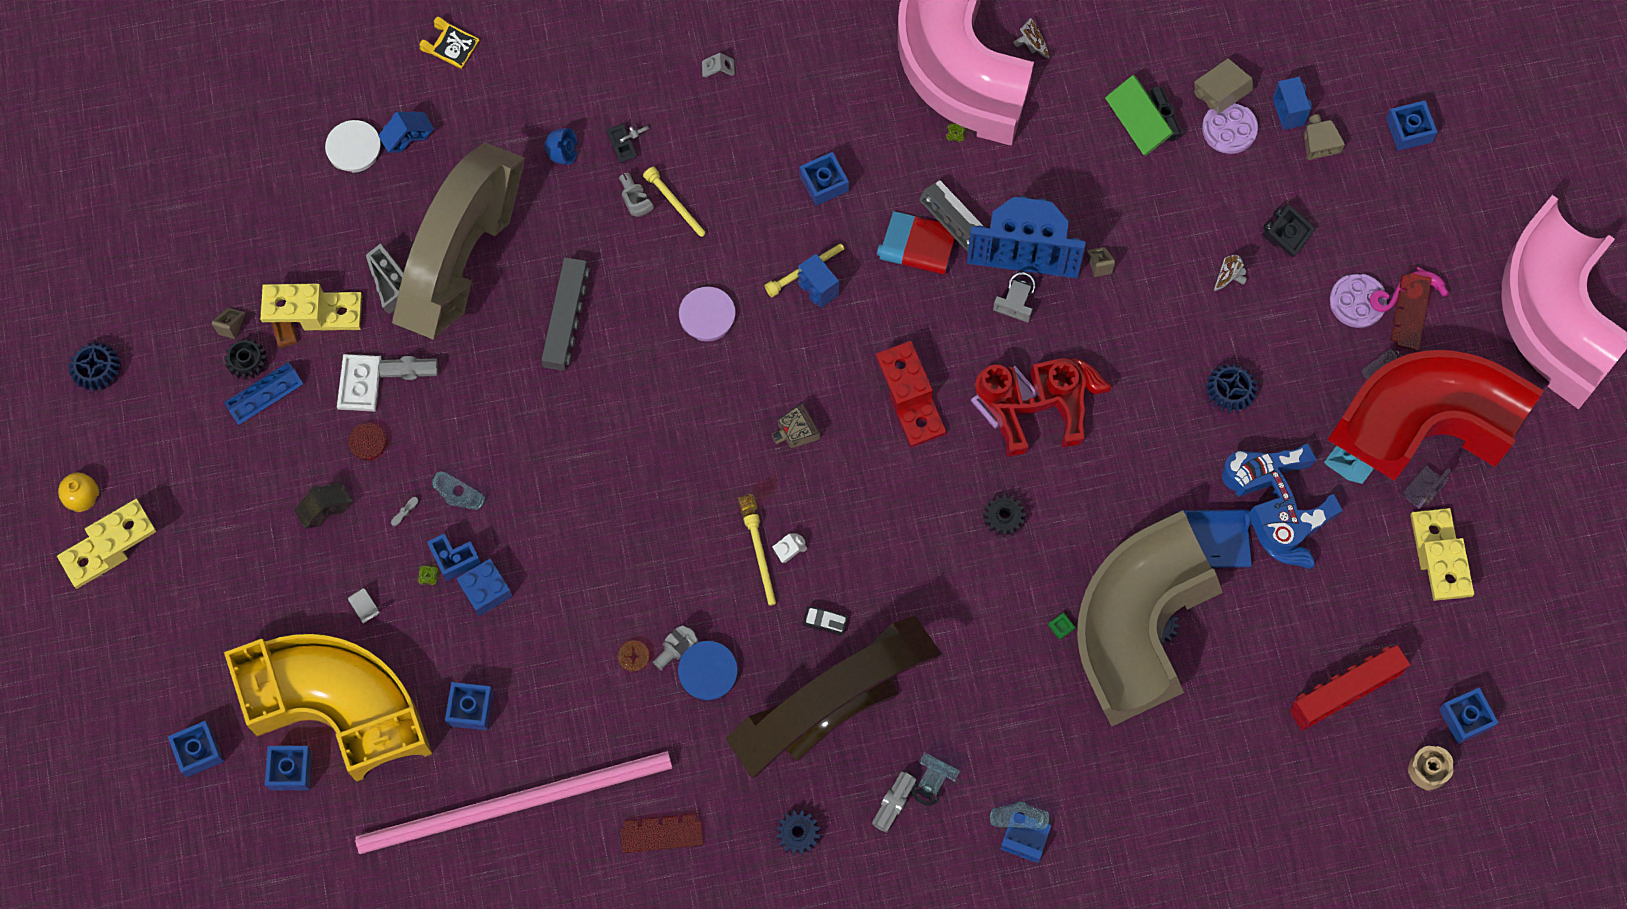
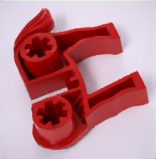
(1055, 384)

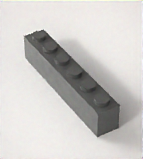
(565, 313)

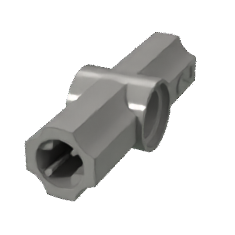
(408, 368)
(894, 802)

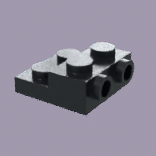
(1287, 230)

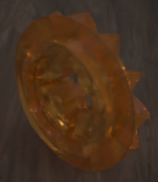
(627, 649)

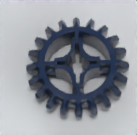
(88, 358)
(1238, 391)

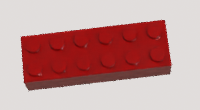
(1349, 687)

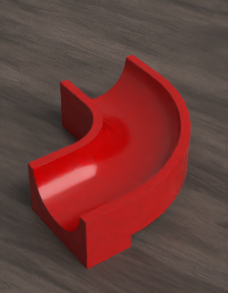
(1434, 396)

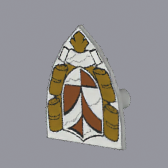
(1032, 38)
(1231, 270)

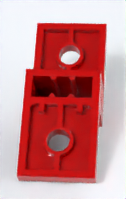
(910, 394)

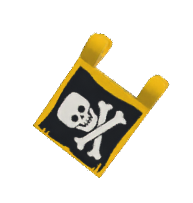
(452, 45)

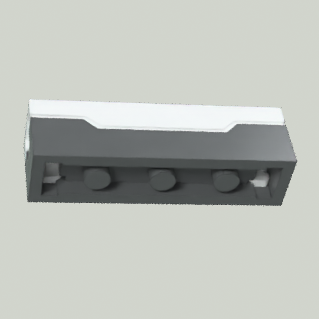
(949, 212)

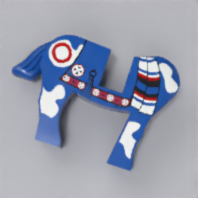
(1279, 522)

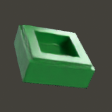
(1061, 626)

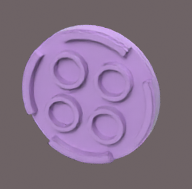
(1231, 129)
(1351, 300)
(707, 313)

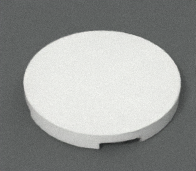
(353, 146)

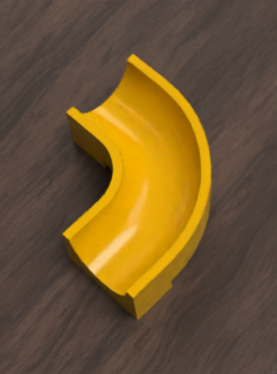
(333, 684)

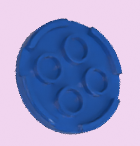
(707, 670)

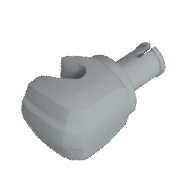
(634, 198)
(676, 645)

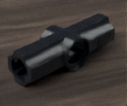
(1160, 100)

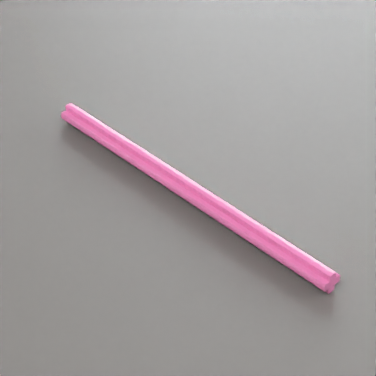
(513, 802)

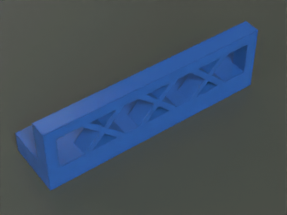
(263, 393)

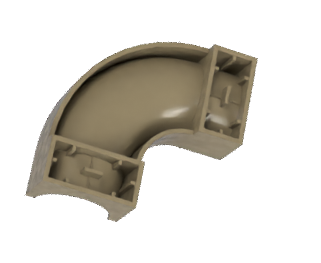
(471, 201)
(1128, 610)

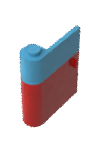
(917, 243)

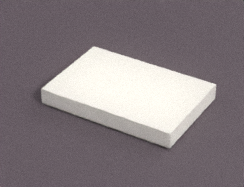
(359, 383)

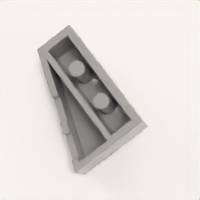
(386, 276)

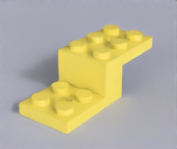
(311, 307)
(106, 543)
(1442, 554)

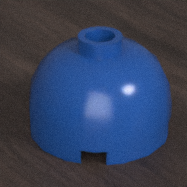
(561, 146)

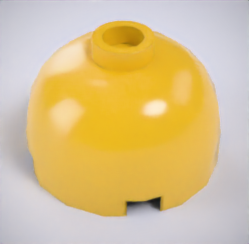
(78, 492)

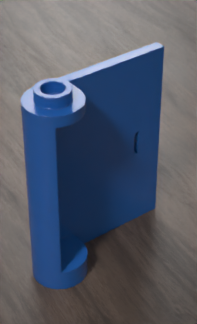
(1222, 536)

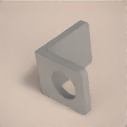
(717, 63)
(363, 605)

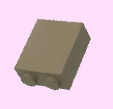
(1223, 86)

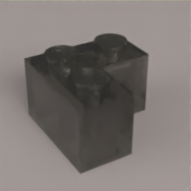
(321, 503)

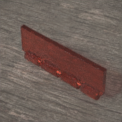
(1414, 308)
(658, 837)

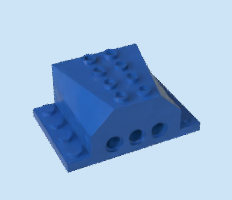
(1027, 238)

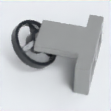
(1016, 298)

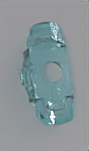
(445, 485)
(1004, 816)

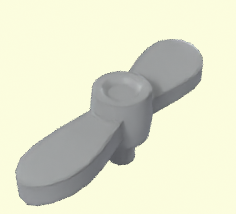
(634, 133)
(412, 503)

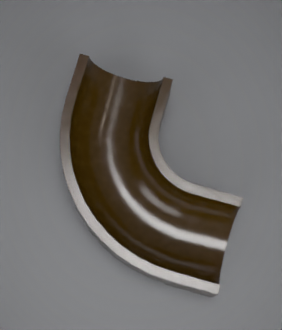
(832, 697)

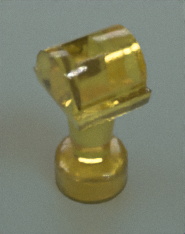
(747, 505)

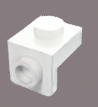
(789, 547)

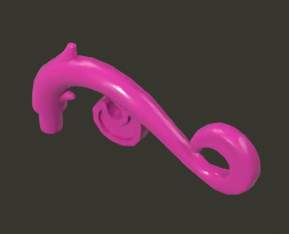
(1436, 281)

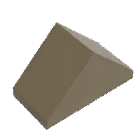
(1100, 261)
(228, 322)

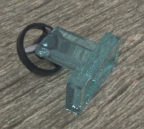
(933, 779)

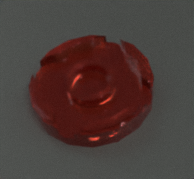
(367, 441)

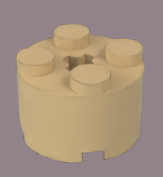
(1420, 771)

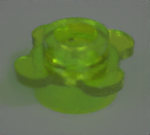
(955, 128)
(423, 571)

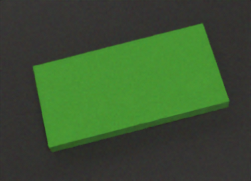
(1139, 115)

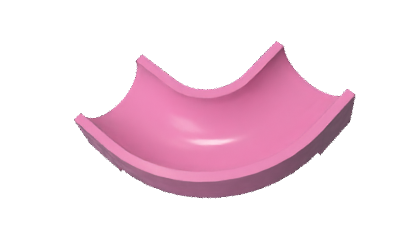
(958, 72)
(1551, 309)

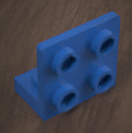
(1025, 841)

